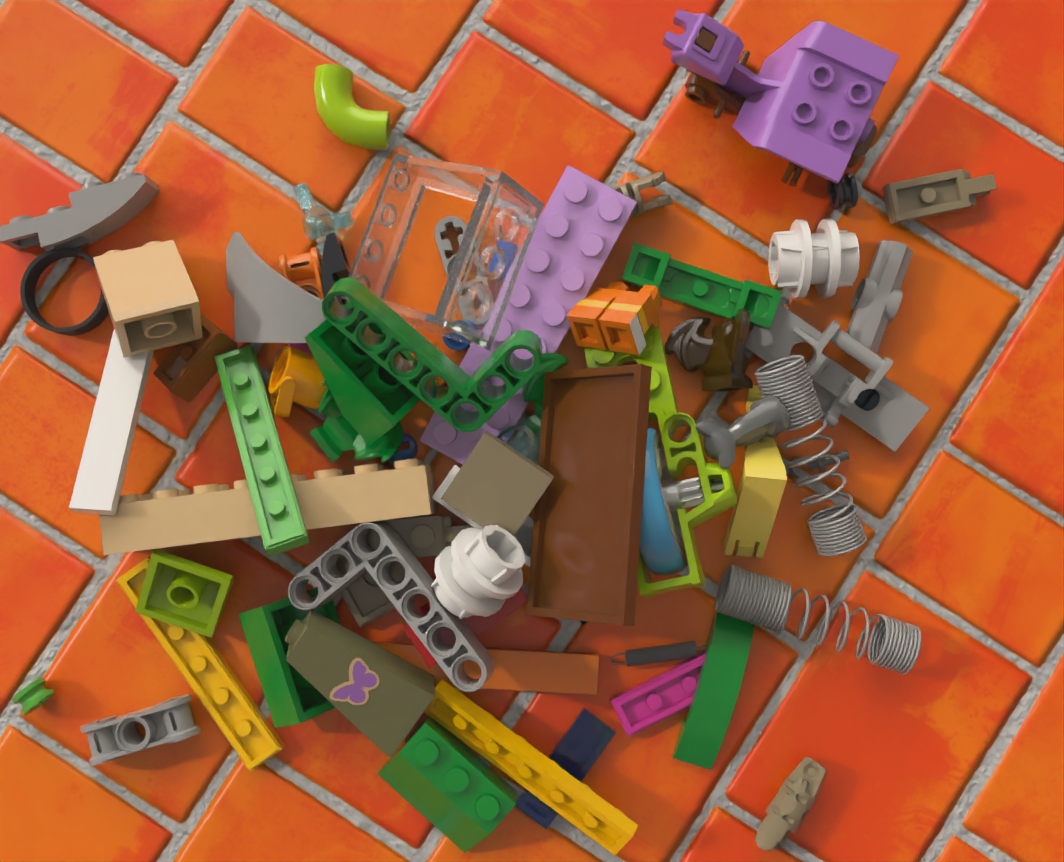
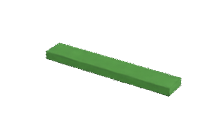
(261, 452)

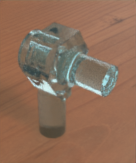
(318, 220)

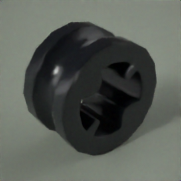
(844, 192)

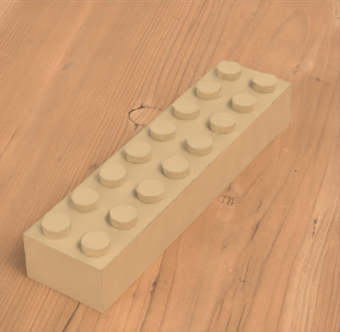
(226, 514)

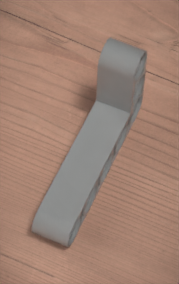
(401, 594)

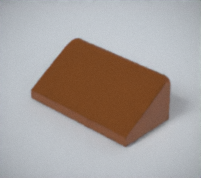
(193, 362)

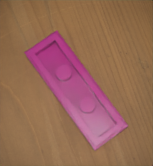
(658, 696)

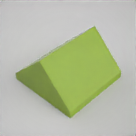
(184, 593)

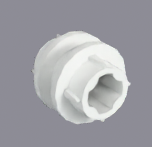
(817, 258)
(479, 571)

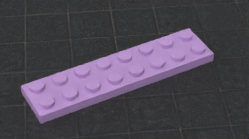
(556, 273)

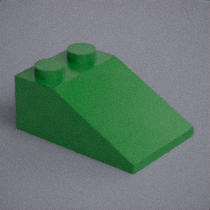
(361, 387)

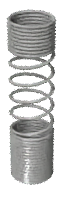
(835, 528)
(767, 604)

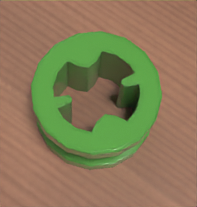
(33, 696)

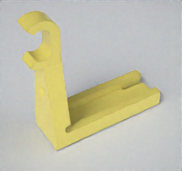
(757, 494)

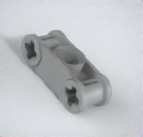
(117, 735)

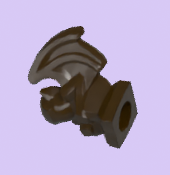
(718, 357)

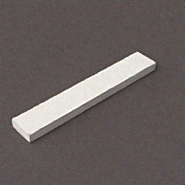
(111, 432)

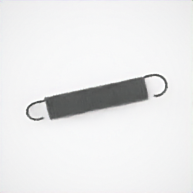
(660, 653)

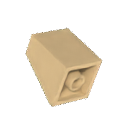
(149, 297)

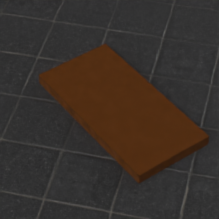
(592, 509)

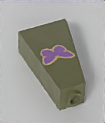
(360, 679)

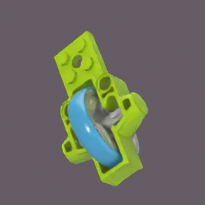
(666, 526)

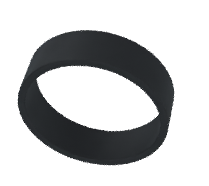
(28, 288)

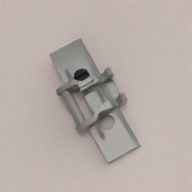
(870, 403)

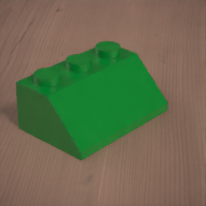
(286, 691)
(449, 784)

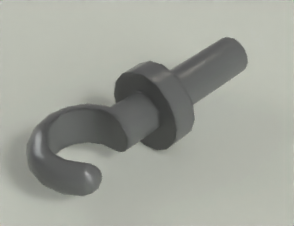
(820, 463)

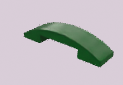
(700, 288)
(715, 691)

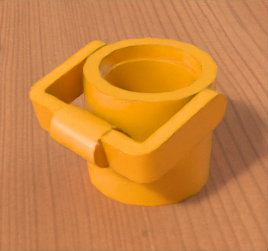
(296, 380)

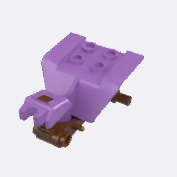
(805, 101)

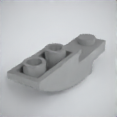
(94, 215)

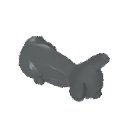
(764, 419)

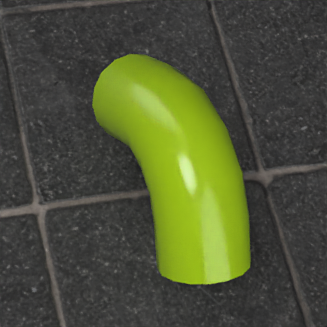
(343, 116)

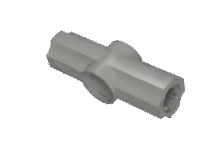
(879, 294)

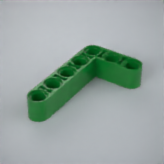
(431, 361)

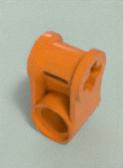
(304, 271)

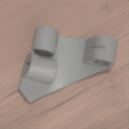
(265, 302)

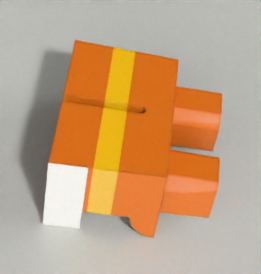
(615, 318)

